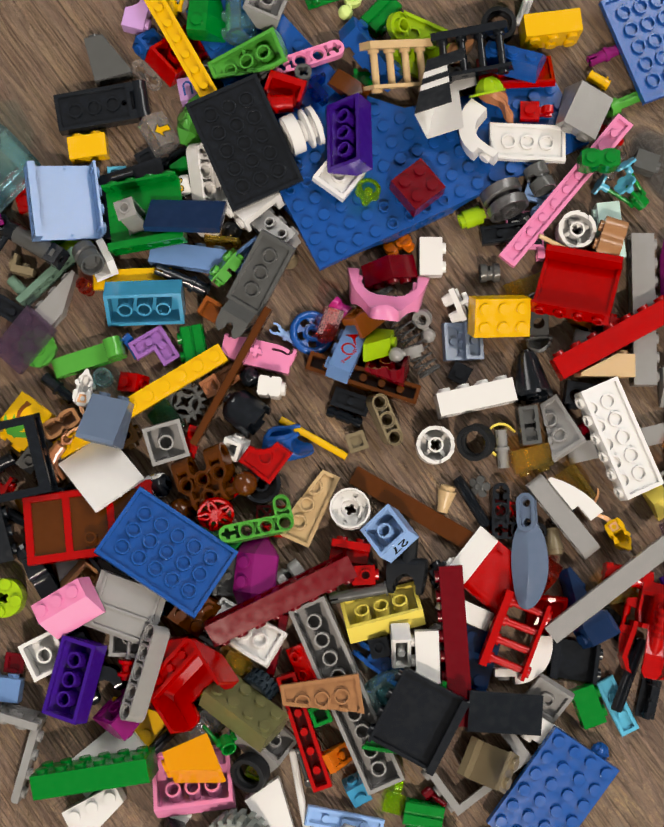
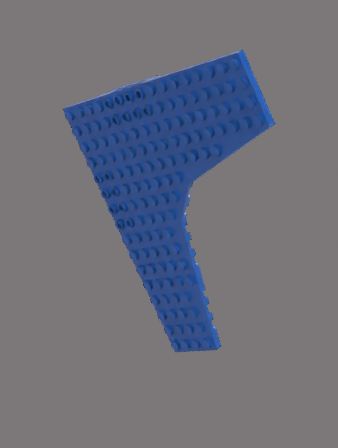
(344, 229)

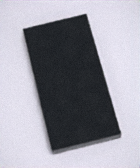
(504, 713)

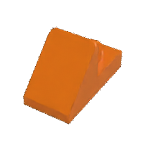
(336, 757)

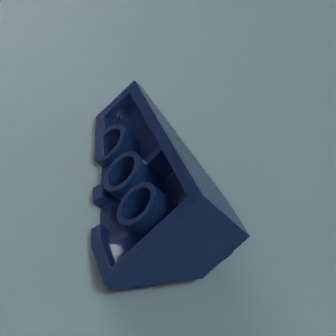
(599, 626)

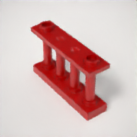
(494, 637)

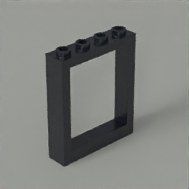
(39, 454)

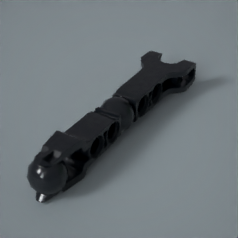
(47, 583)

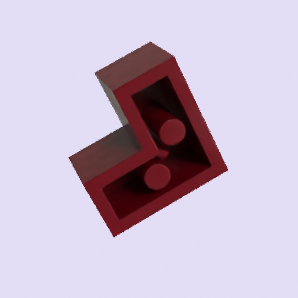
(389, 270)

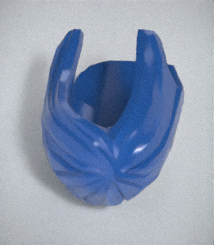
(289, 439)

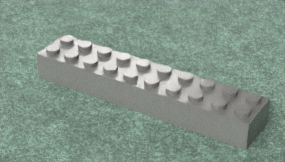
(330, 658)

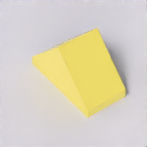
(655, 500)

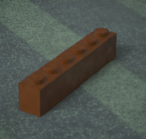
(367, 381)

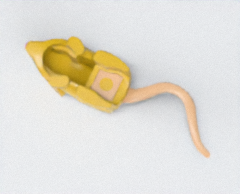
(616, 531)

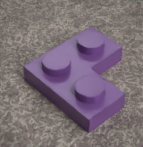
(155, 341)

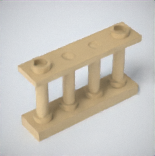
(389, 47)

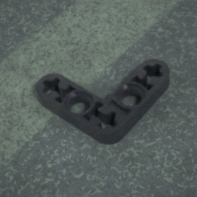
(504, 519)

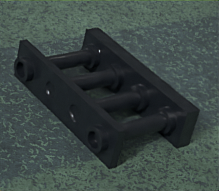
(478, 33)

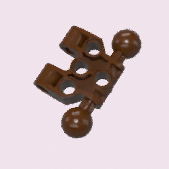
(215, 458)

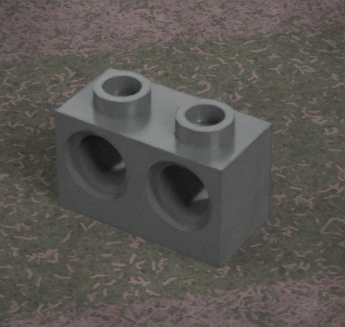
(528, 425)

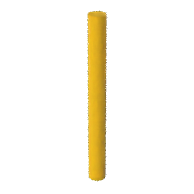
(315, 439)

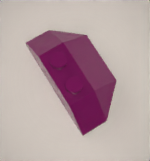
(255, 568)

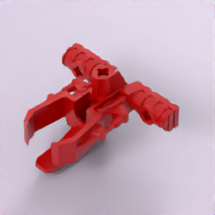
(648, 615)

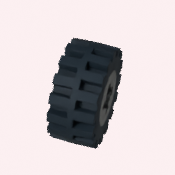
(262, 683)

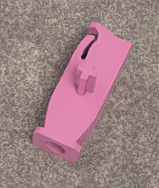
(262, 356)

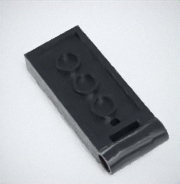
(101, 107)

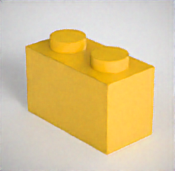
(88, 147)

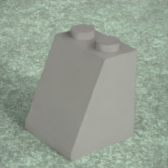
(583, 111)

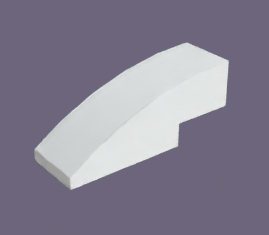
(574, 497)

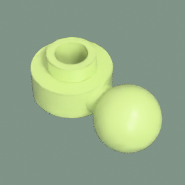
(345, 11)

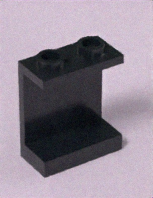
(574, 662)

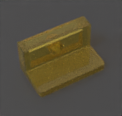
(574, 477)

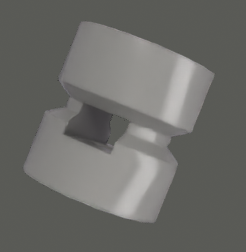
(293, 568)

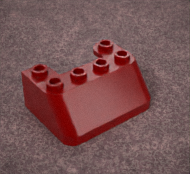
(184, 678)

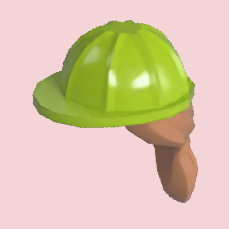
(492, 92)

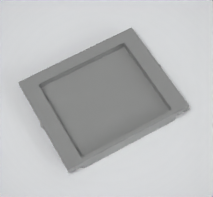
(127, 607)

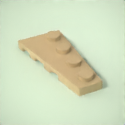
(311, 509)

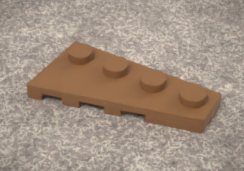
(329, 693)

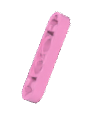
(307, 54)

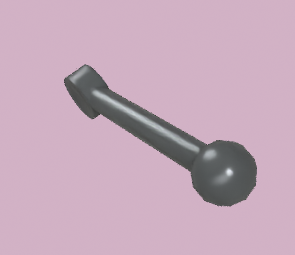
(306, 782)

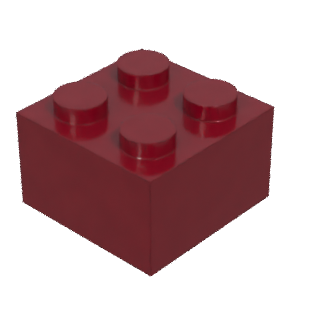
(417, 187)

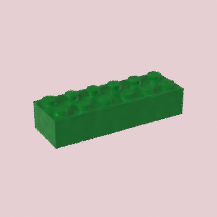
(94, 773)

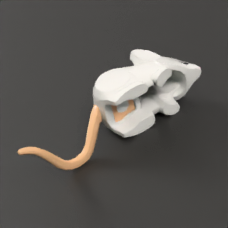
(83, 392)

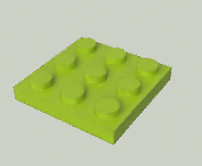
(419, 30)

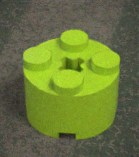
(16, 597)

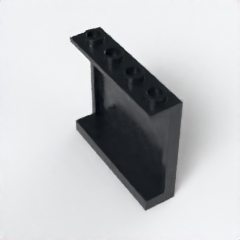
(418, 719)

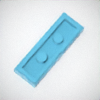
(623, 721)

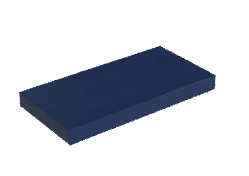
(185, 216)

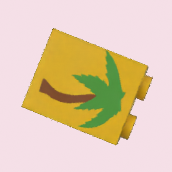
(22, 406)

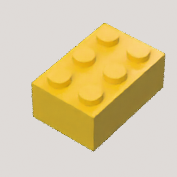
(550, 29)
(499, 316)

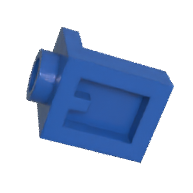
(145, 41)

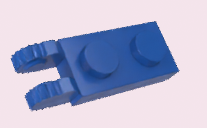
(378, 665)

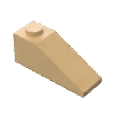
(614, 365)

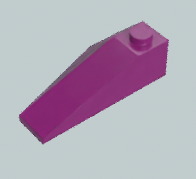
(110, 720)

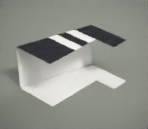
(438, 100)

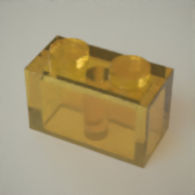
(530, 459)

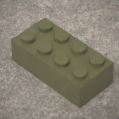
(245, 712)

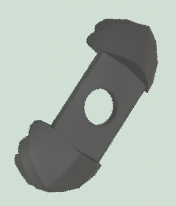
(539, 338)

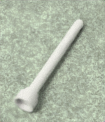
(298, 785)

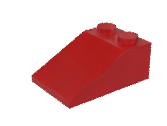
(165, 63)

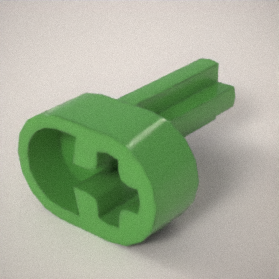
(621, 103)

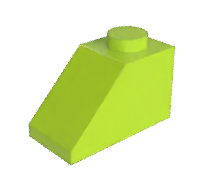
(378, 344)

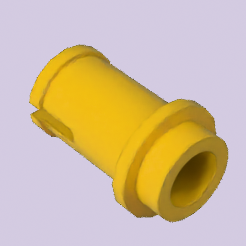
(598, 80)

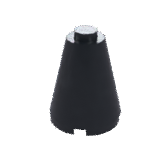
(530, 379)

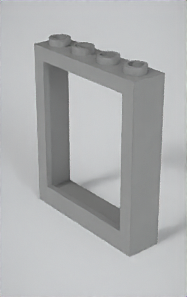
(452, 804)

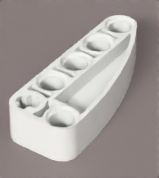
(202, 177)

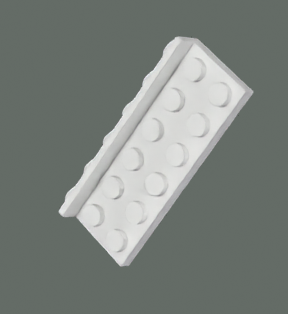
(618, 439)

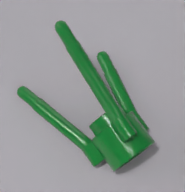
(224, 742)

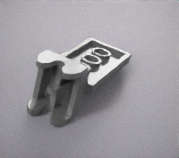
(255, 283)

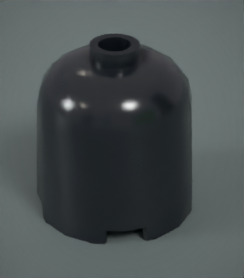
(245, 412)

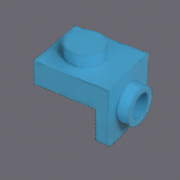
(355, 789)

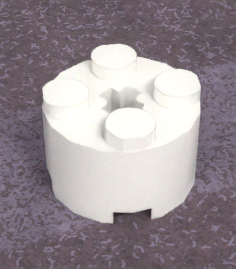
(579, 222)
(443, 437)

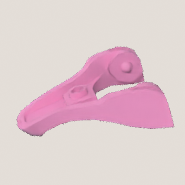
(383, 306)

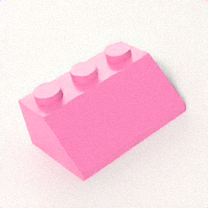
(68, 607)

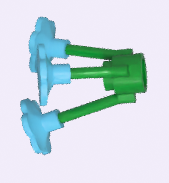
(623, 185)

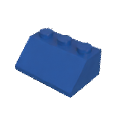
(526, 63)

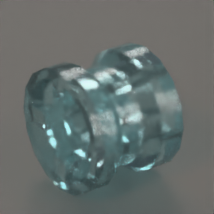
(106, 380)

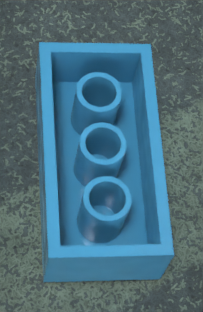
(144, 302)

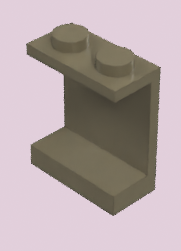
(488, 765)

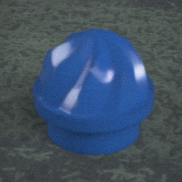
(601, 749)

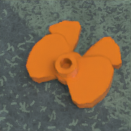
(402, 243)

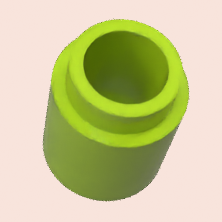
(471, 217)

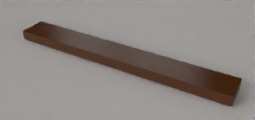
(231, 376)
(410, 507)

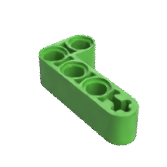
(90, 358)
(254, 525)

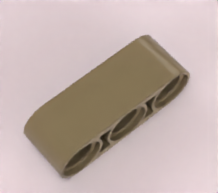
(392, 424)

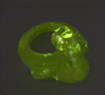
(366, 196)

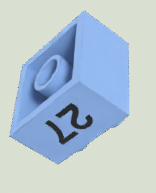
(389, 533)

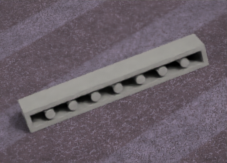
(641, 291)

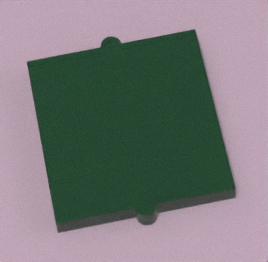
(164, 412)

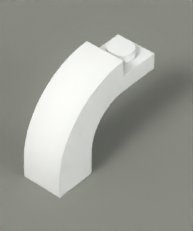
(473, 116)
(539, 662)

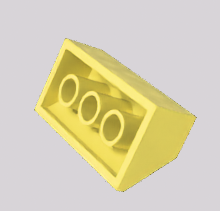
(373, 615)

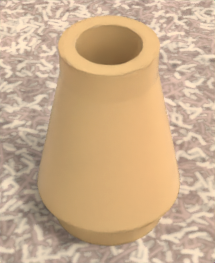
(445, 497)

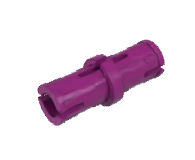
(604, 54)

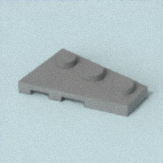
(561, 429)

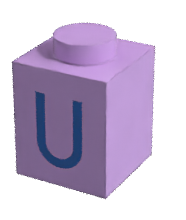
(186, 90)

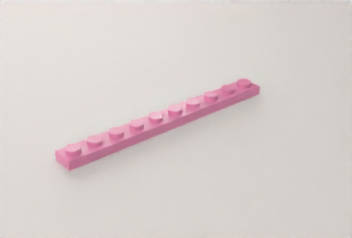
(560, 196)

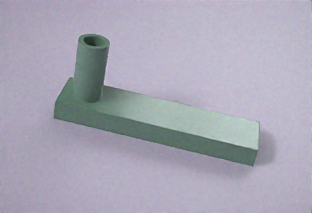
(30, 294)

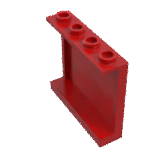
(577, 284)

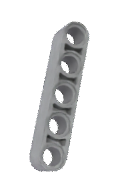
(562, 516)
(144, 673)

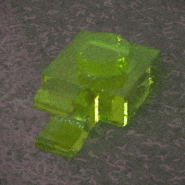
(394, 800)

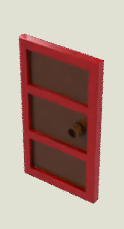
(66, 527)

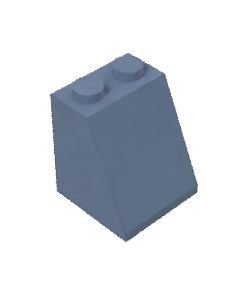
(106, 420)

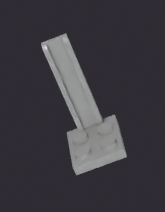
(24, 719)

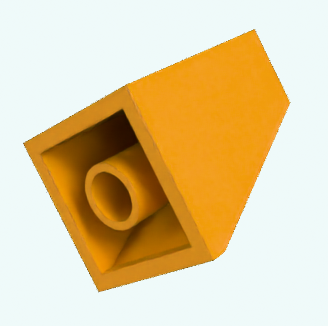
(193, 762)

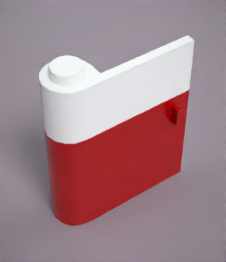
(485, 568)

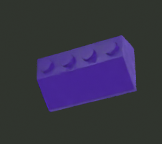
(349, 136)
(74, 679)

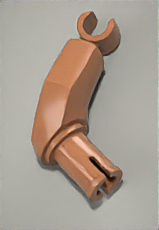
(56, 452)

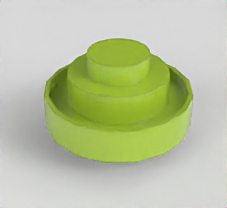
(398, 25)

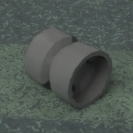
(540, 180)
(88, 257)

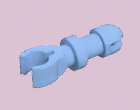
(284, 334)

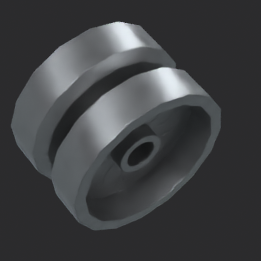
(504, 199)

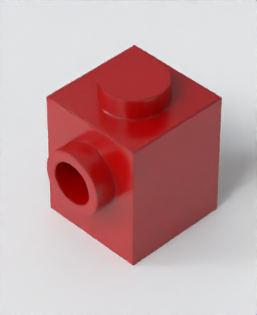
(365, 575)

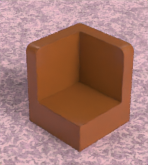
(209, 309)

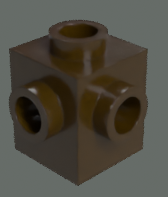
(135, 438)

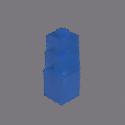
(357, 32)

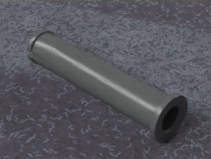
(358, 593)

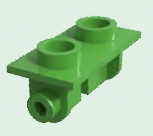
(220, 272)

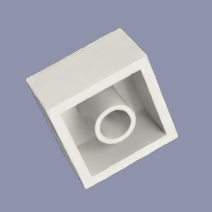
(40, 655)

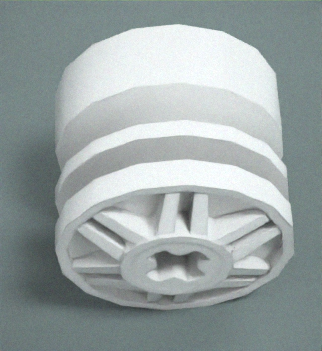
(305, 129)
(344, 499)

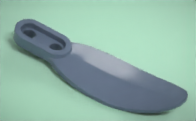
(528, 554)

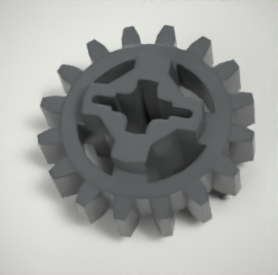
(196, 396)

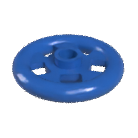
(295, 328)

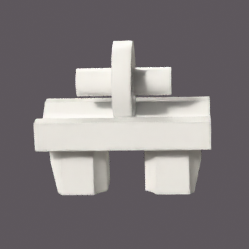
(454, 297)

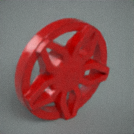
(215, 513)

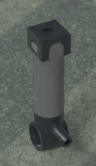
(49, 252)

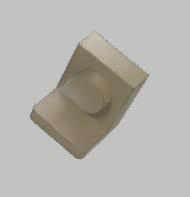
(24, 270)

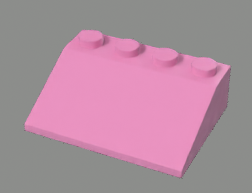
(190, 798)

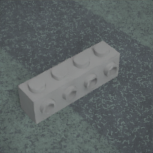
(277, 226)

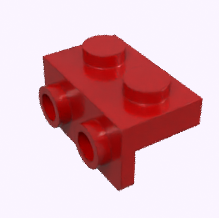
(357, 551)
(300, 662)

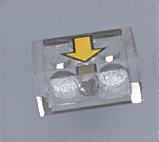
(158, 133)

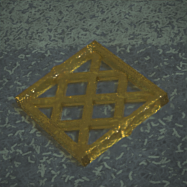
(222, 241)

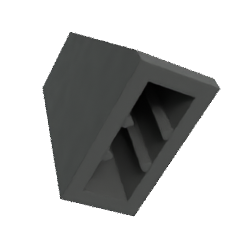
(105, 61)

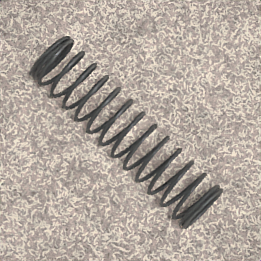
(386, 290)

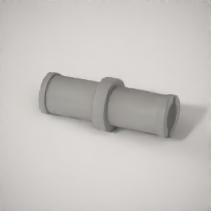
(502, 448)

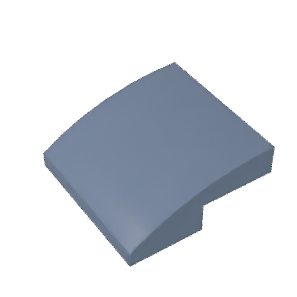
(459, 345)

